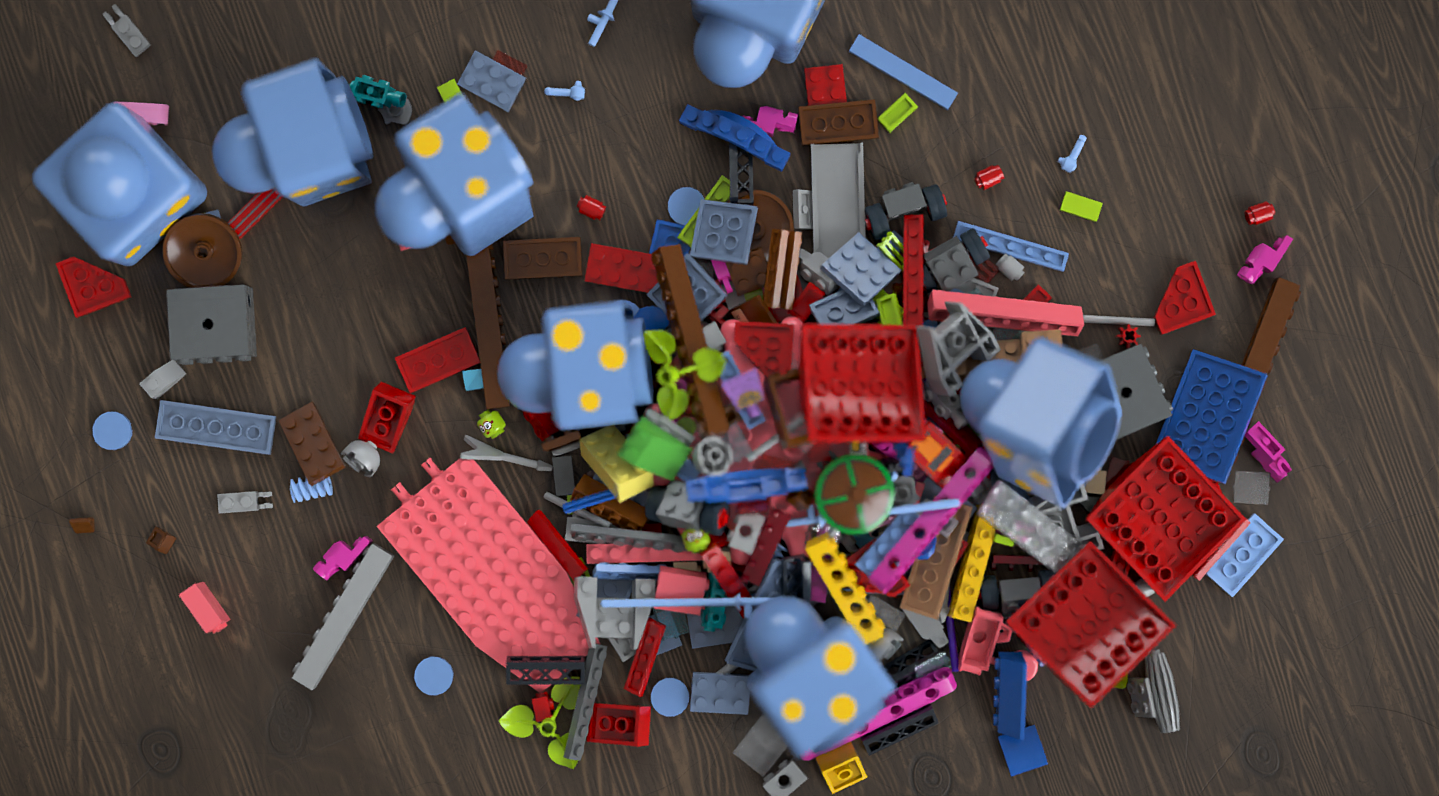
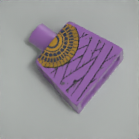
(745, 392)

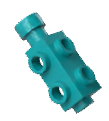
(379, 93)
(716, 614)

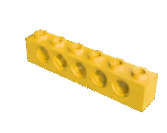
(827, 545)
(972, 569)

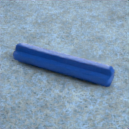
(588, 501)

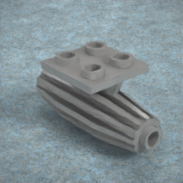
(1156, 693)

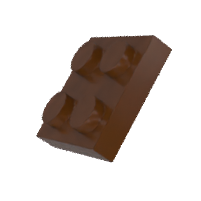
(750, 276)
(555, 442)

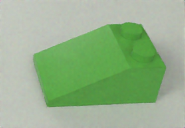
(654, 450)

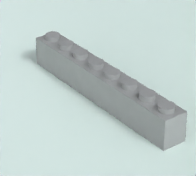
(343, 616)

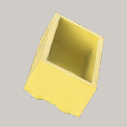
(621, 477)

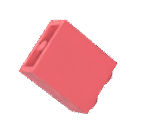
(681, 584)
(205, 608)

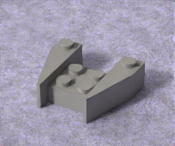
(951, 344)
(1064, 518)
(612, 621)

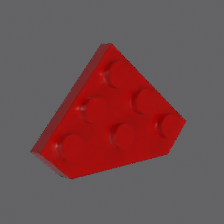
(90, 286)
(1184, 300)
(766, 345)
(863, 579)

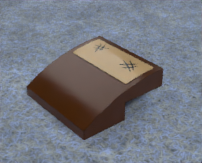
(752, 311)

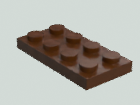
(838, 122)
(542, 258)
(312, 443)

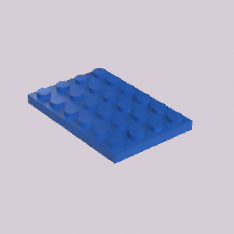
(1213, 412)

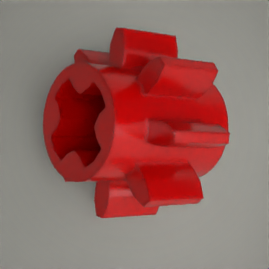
(1133, 336)

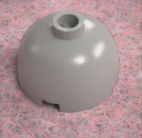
(362, 456)
(712, 456)
(885, 646)

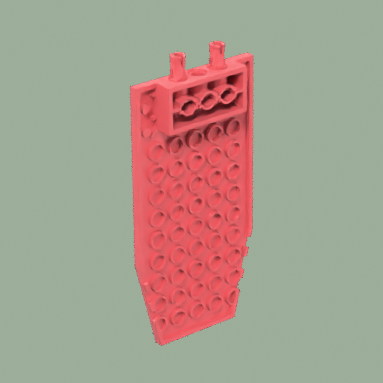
(487, 567)

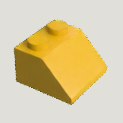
(841, 767)

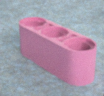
(150, 112)

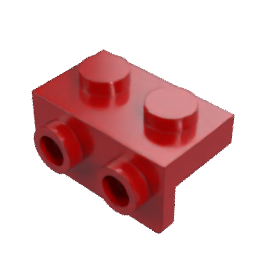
(542, 423)

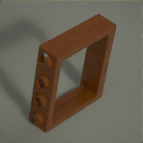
(769, 385)

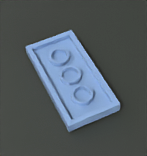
(1244, 556)

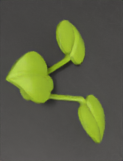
(670, 399)
(520, 721)

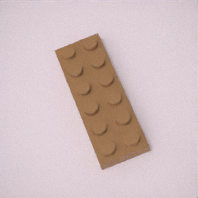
(932, 576)

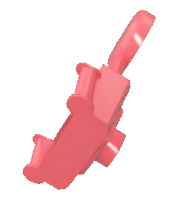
(981, 640)

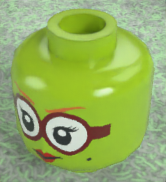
(491, 424)
(695, 541)

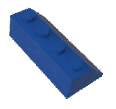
(1011, 694)

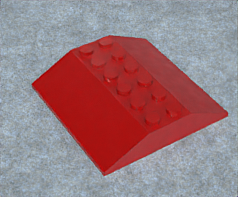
(861, 383)
(1164, 517)
(1090, 625)

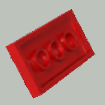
(621, 268)
(437, 360)

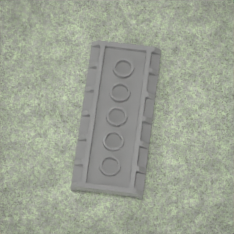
(837, 195)

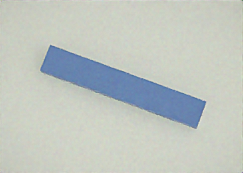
(903, 72)
(1017, 247)

